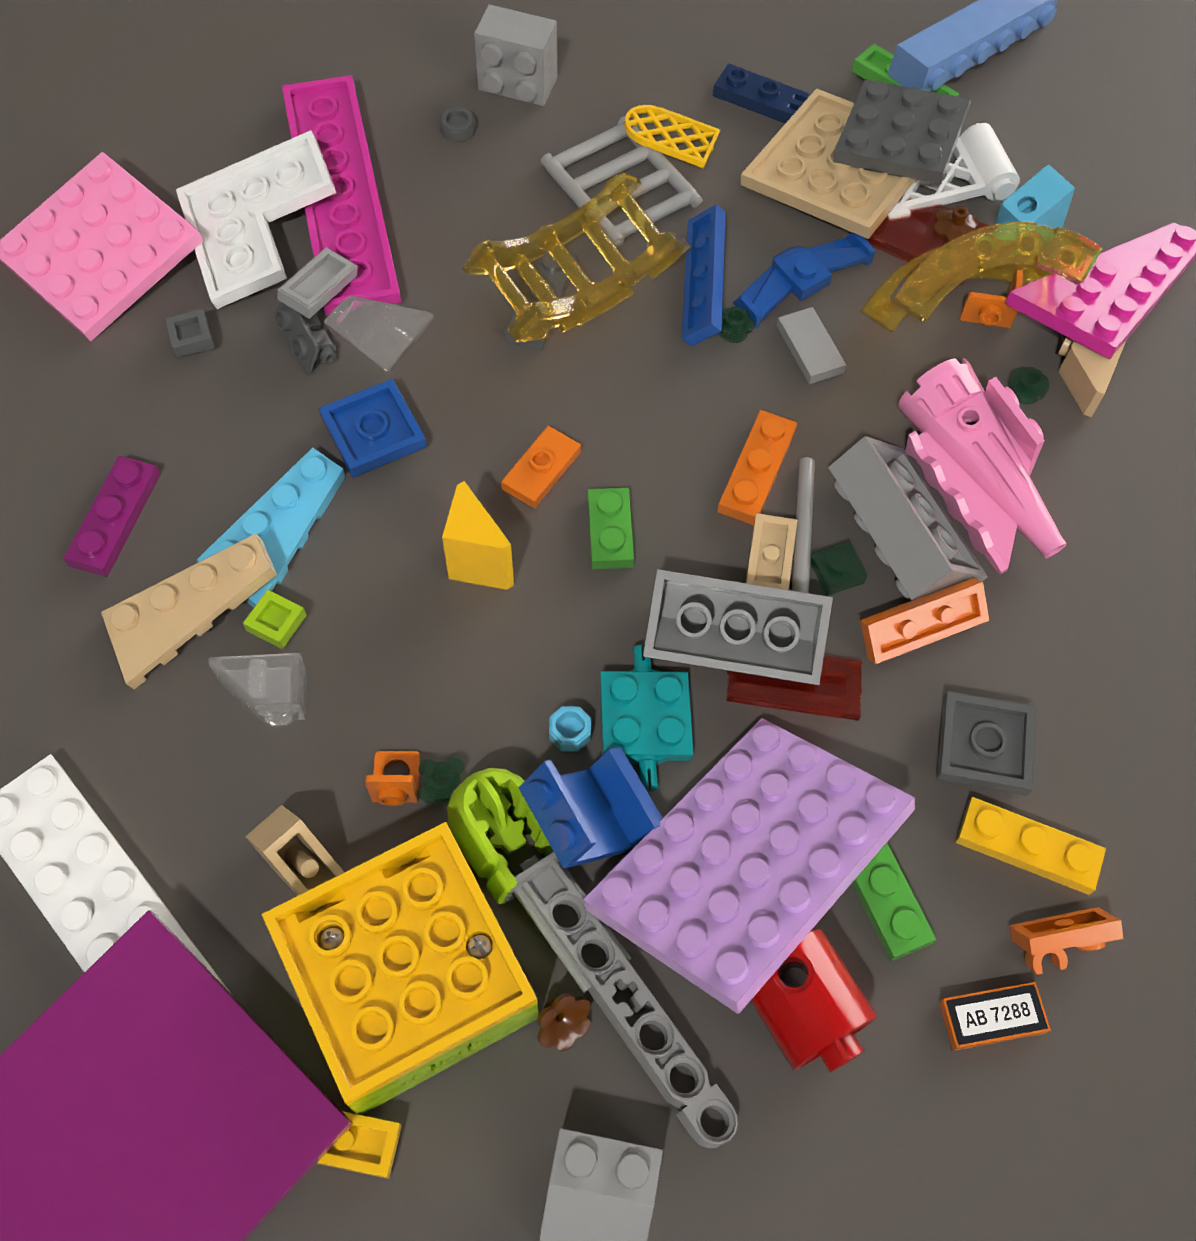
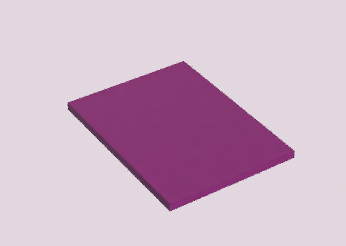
(152, 1107)

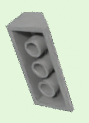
(903, 519)
(738, 627)

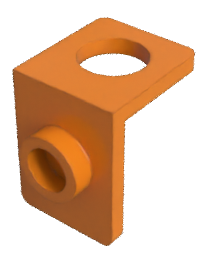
(991, 309)
(394, 789)

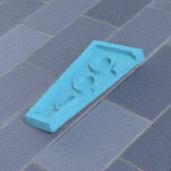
(285, 514)

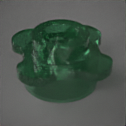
(431, 771)

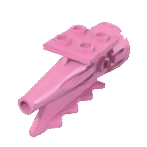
(980, 459)

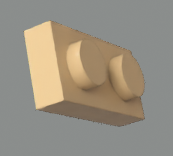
(771, 551)

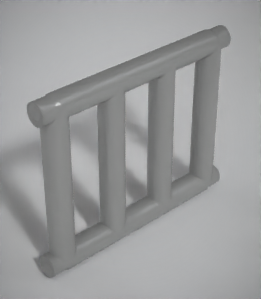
(665, 173)

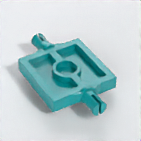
(646, 716)

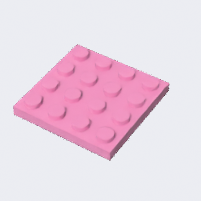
(97, 245)

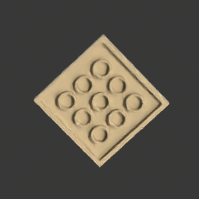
(802, 174)

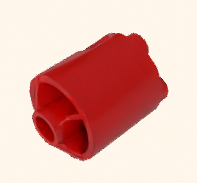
(821, 1013)

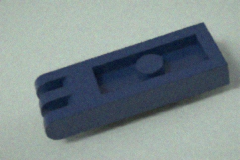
(758, 93)

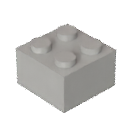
(516, 54)

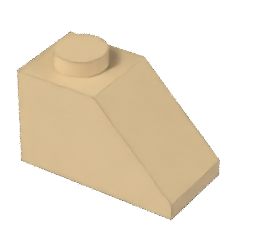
(1086, 373)
(293, 851)

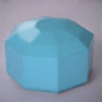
(570, 728)

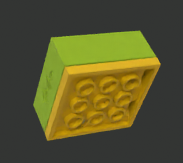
(401, 968)

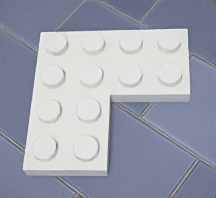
(235, 209)

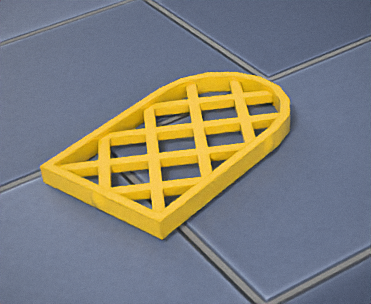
(660, 146)

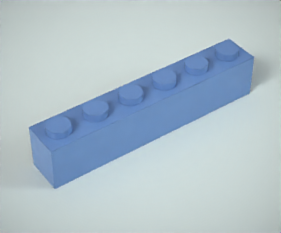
(966, 40)

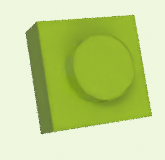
(274, 619)

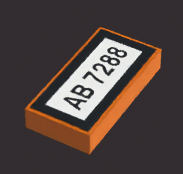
(994, 1016)

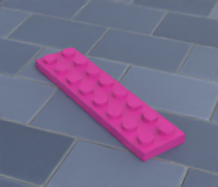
(352, 217)

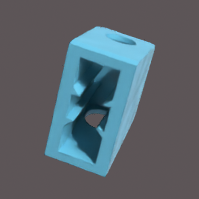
(1040, 200)

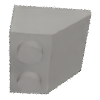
(600, 1189)

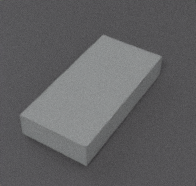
(317, 282)
(811, 345)

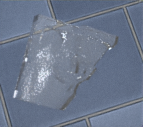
(377, 328)

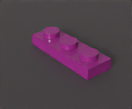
(112, 516)

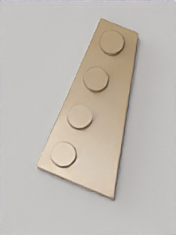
(166, 615)

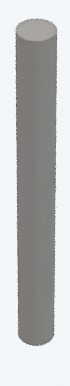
(804, 515)

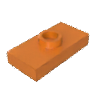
(541, 467)

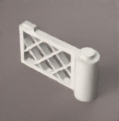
(979, 161)

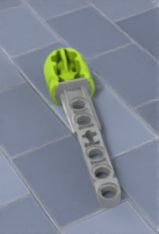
(482, 806)

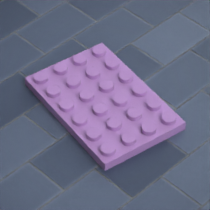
(749, 862)

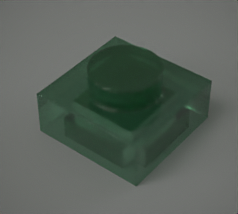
(838, 568)

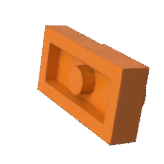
(1079, 929)

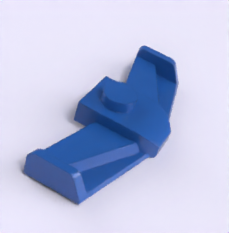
(802, 273)

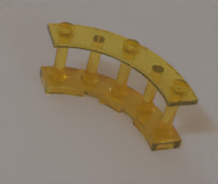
(981, 254)
(593, 298)

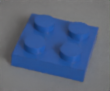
(372, 428)

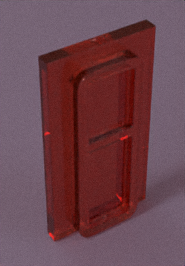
(835, 696)

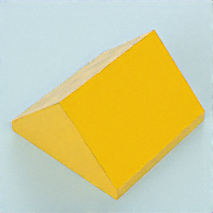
(475, 545)

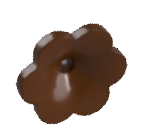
(954, 223)
(563, 1021)

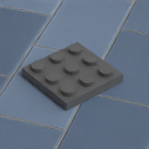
(902, 131)

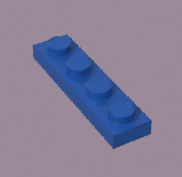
(704, 276)

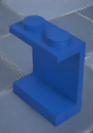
(591, 810)

